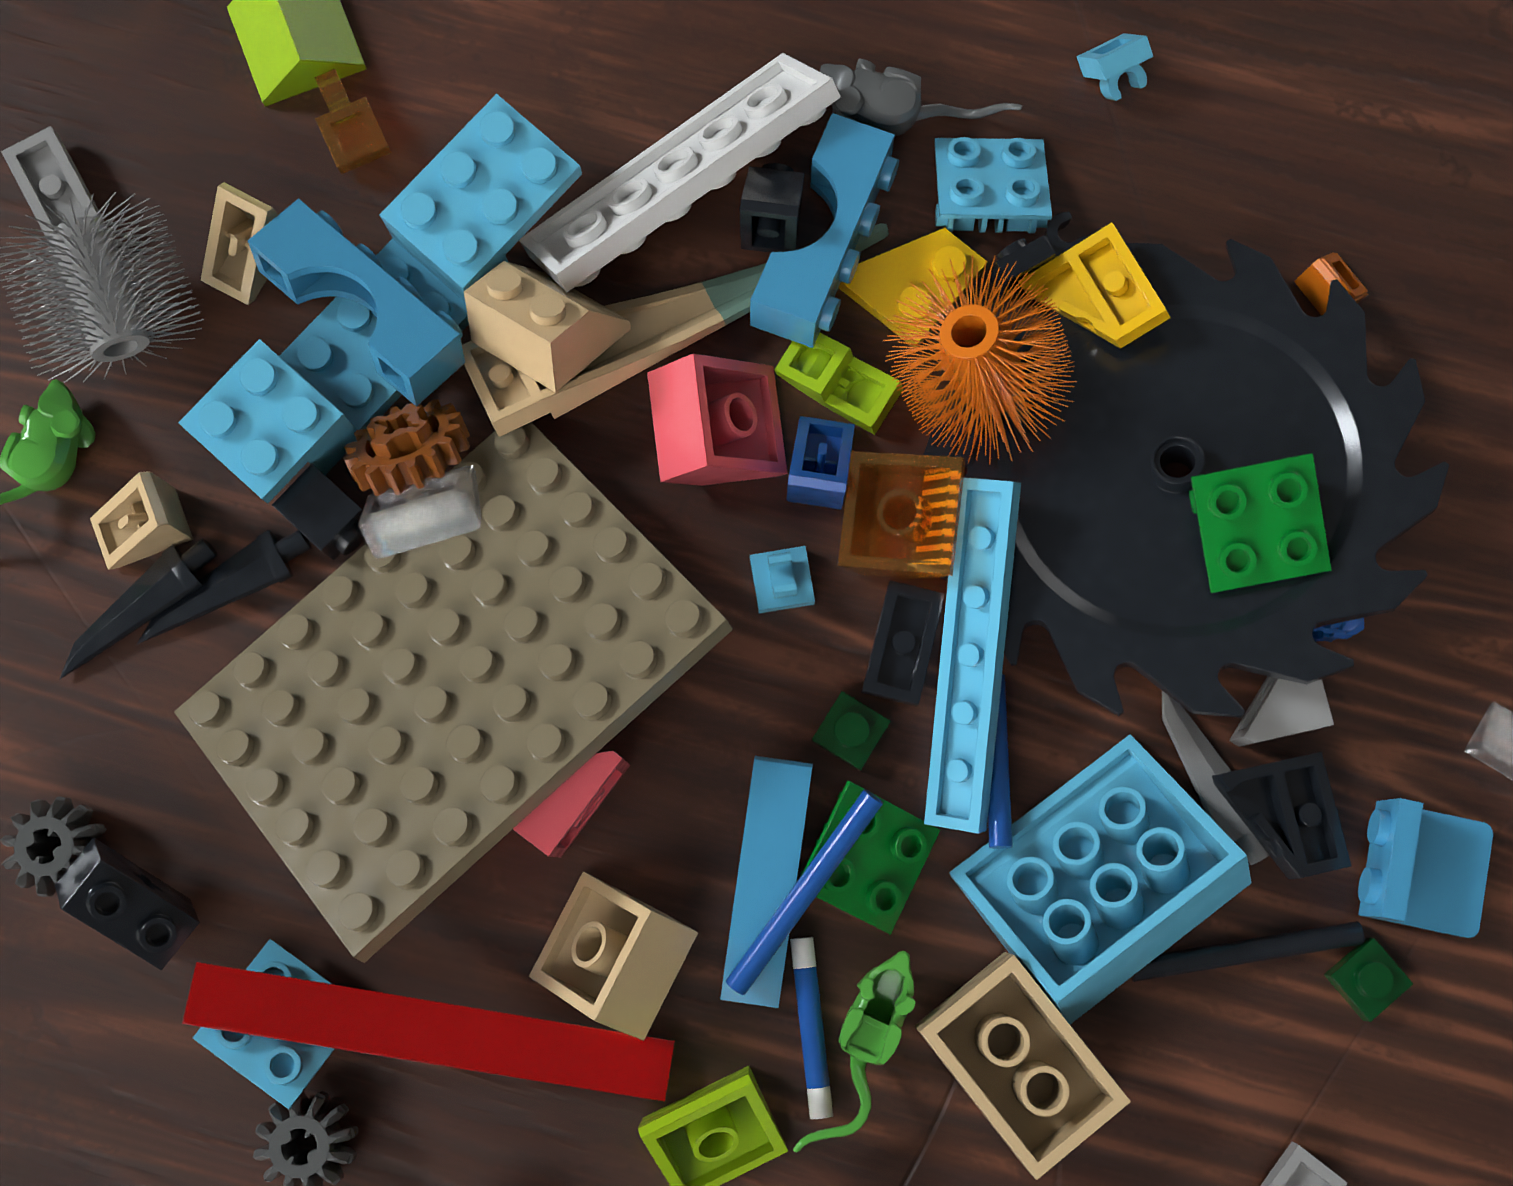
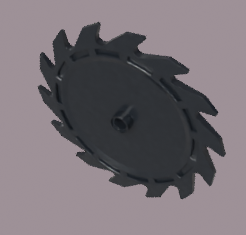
(1224, 384)

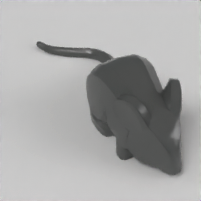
(891, 98)

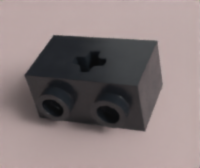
(126, 904)

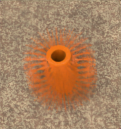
(981, 360)

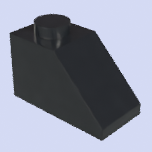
(771, 208)

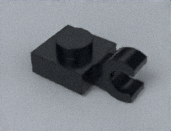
(1032, 255)

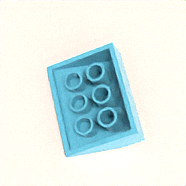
(1103, 877)

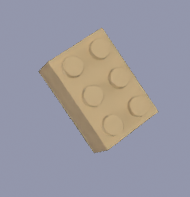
(1022, 1064)

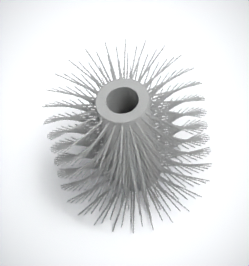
(97, 288)

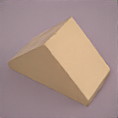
(228, 256)
(140, 521)

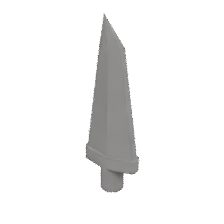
(1201, 764)

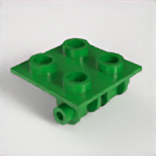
(1260, 523)
(881, 864)

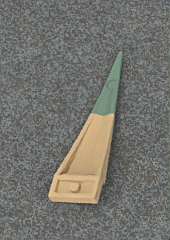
(658, 329)

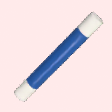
(811, 1028)

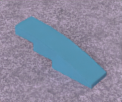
(767, 868)

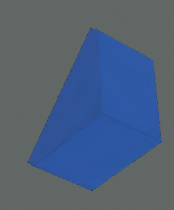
(820, 462)

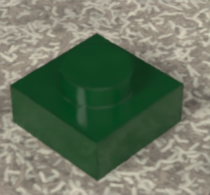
(850, 731)
(1368, 979)

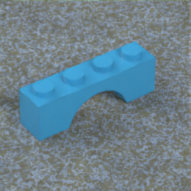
(312, 260)
(800, 285)

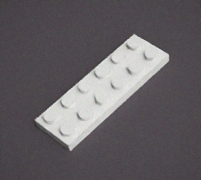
(679, 170)

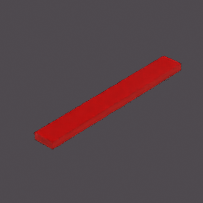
(427, 1031)

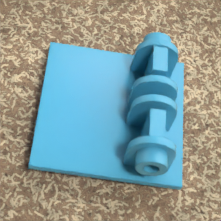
(991, 182)
(271, 1064)

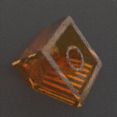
(901, 514)

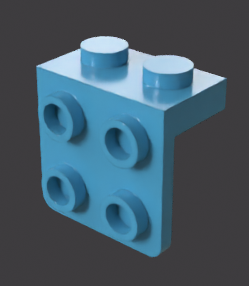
(1425, 868)

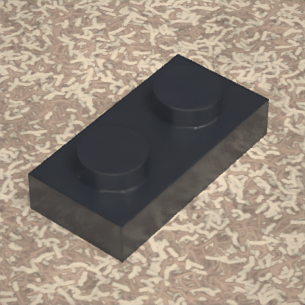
(903, 643)

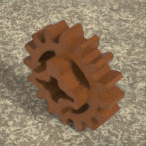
(407, 447)

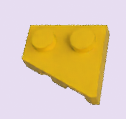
(889, 278)
(1100, 288)

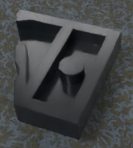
(1290, 813)

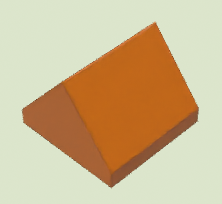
(1317, 278)

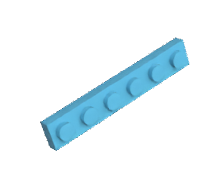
(972, 657)

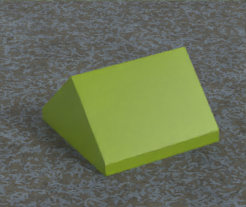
(294, 43)
(713, 1133)

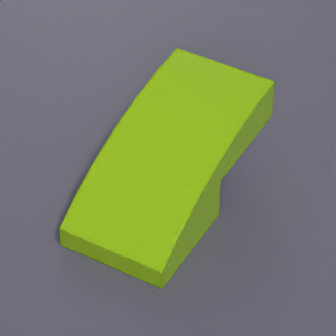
(840, 381)

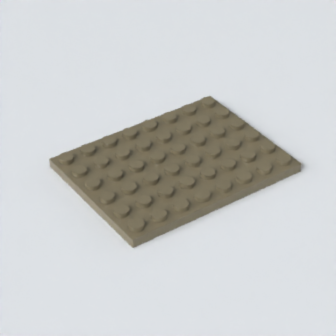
(448, 688)

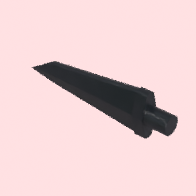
(245, 573)
(154, 592)

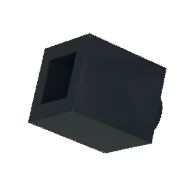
(322, 513)

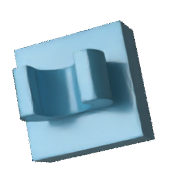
(1113, 59)
(782, 579)

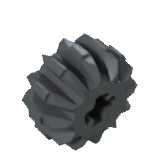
(39, 833)
(290, 1124)

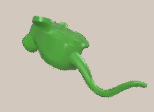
(48, 444)
(872, 1032)

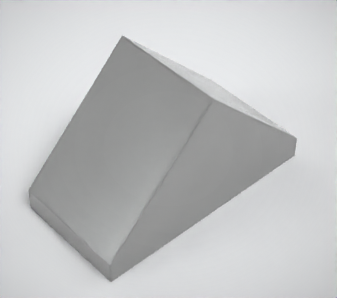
(1282, 711)

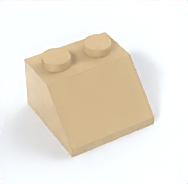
(538, 324)
(613, 956)

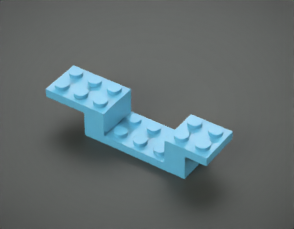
(445, 235)

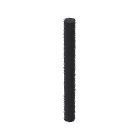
(1252, 950)

